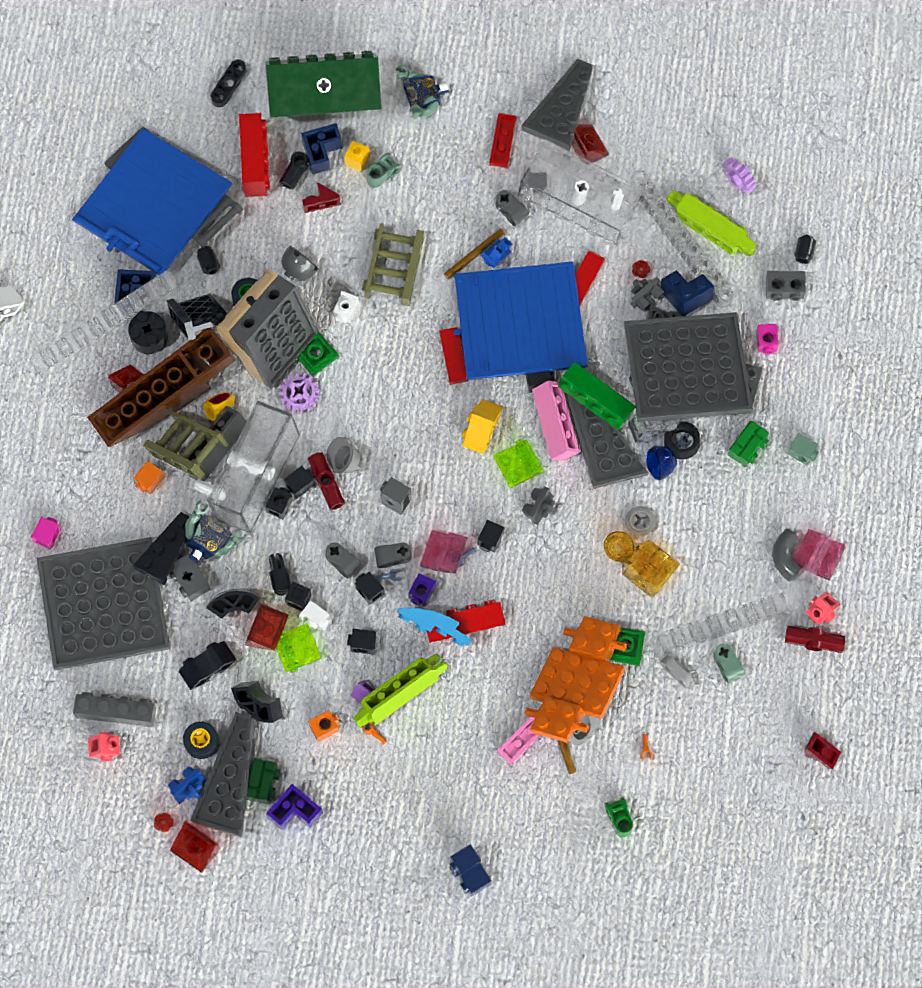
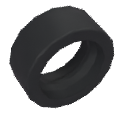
(687, 452)

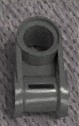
(513, 209)
(391, 554)
(345, 562)

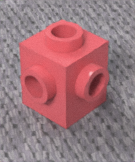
(822, 608)
(104, 746)

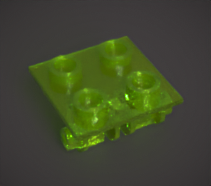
(518, 463)
(297, 648)

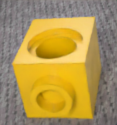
(357, 156)

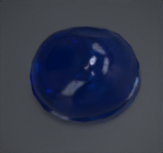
(660, 462)

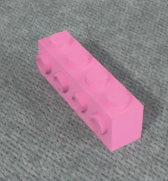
(555, 421)

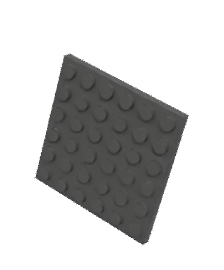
(687, 367)
(101, 605)

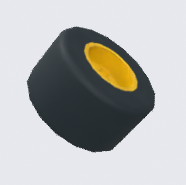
(197, 734)

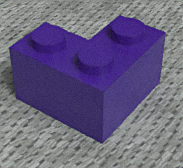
(291, 804)

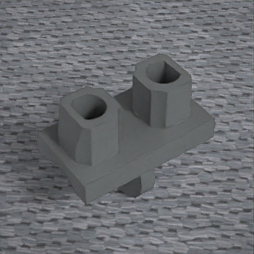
(640, 298)
(542, 506)

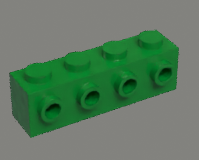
(596, 396)

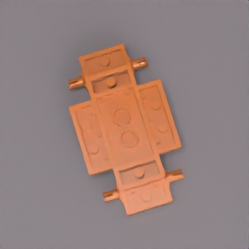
(577, 680)

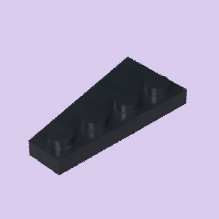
(163, 552)

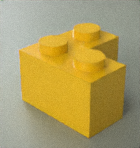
(481, 425)

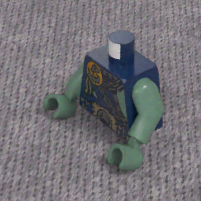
(421, 92)
(207, 536)

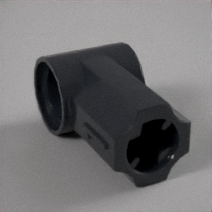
(293, 171)

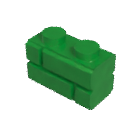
(748, 443)

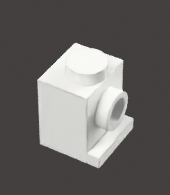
(346, 315)
(315, 616)

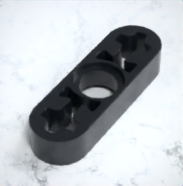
(228, 75)

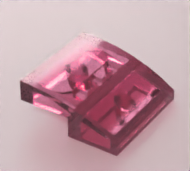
(443, 552)
(819, 554)

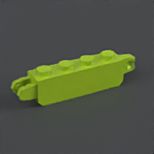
(711, 224)
(399, 690)

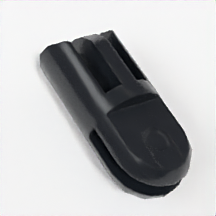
(279, 576)

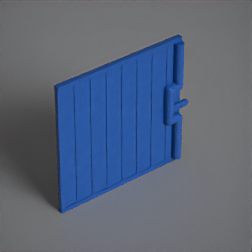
(152, 202)
(520, 320)

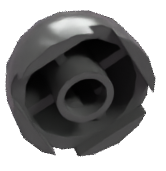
(297, 265)

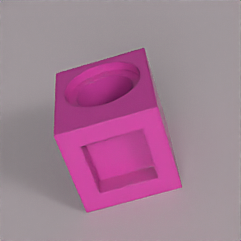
(770, 331)
(46, 532)

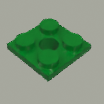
(318, 363)
(634, 653)

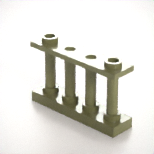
(407, 275)
(181, 461)

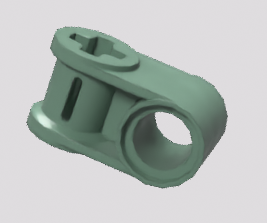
(385, 168)
(729, 666)

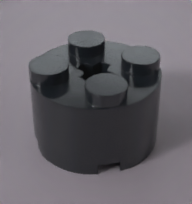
(156, 331)

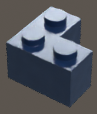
(318, 144)
(130, 281)
(687, 295)
(468, 868)

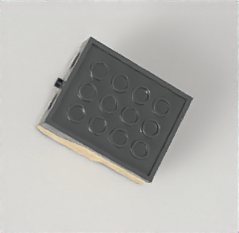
(268, 328)

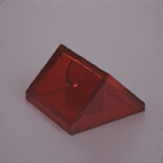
(588, 143)
(266, 628)
(194, 847)

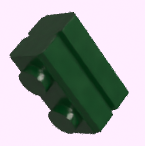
(262, 781)

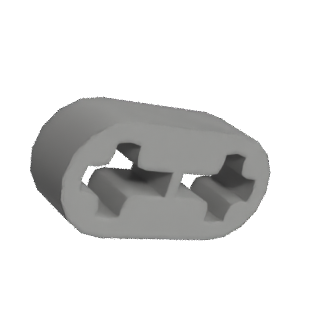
(676, 671)

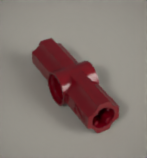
(330, 491)
(815, 639)

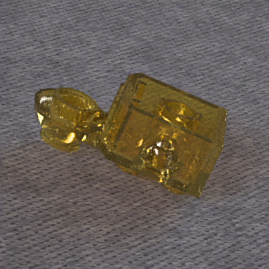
(643, 565)

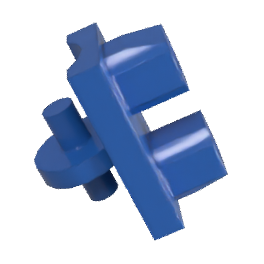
(496, 252)
(189, 786)

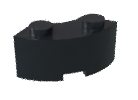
(233, 600)
(212, 661)
(256, 702)

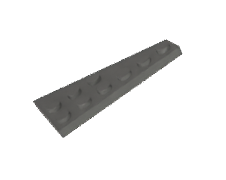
(560, 109)
(603, 448)
(225, 791)

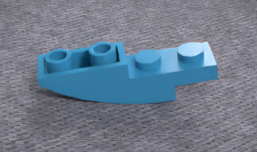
(427, 619)

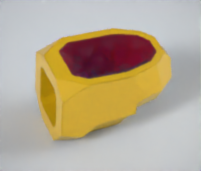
(217, 403)

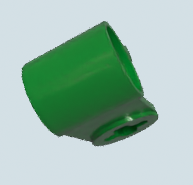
(619, 813)

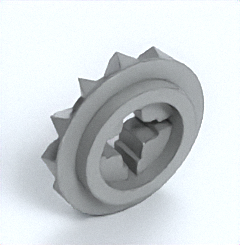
(641, 512)

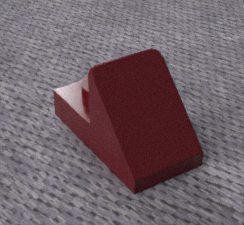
(326, 199)
(822, 751)

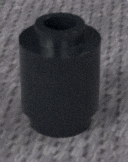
(805, 249)
(208, 260)

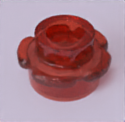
(640, 264)
(163, 817)

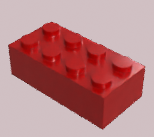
(254, 154)

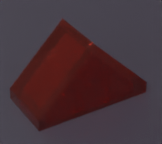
(124, 377)

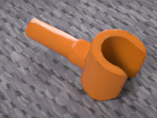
(372, 731)
(645, 747)

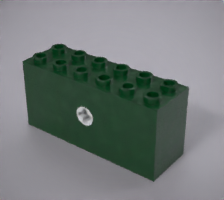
(349, 85)

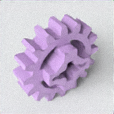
(739, 175)
(299, 385)

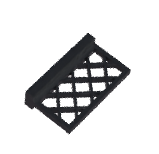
(196, 314)

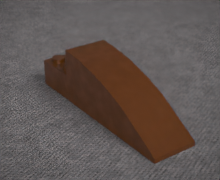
(164, 388)

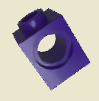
(421, 582)

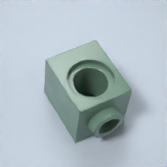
(803, 449)

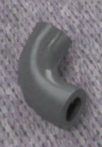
(782, 554)

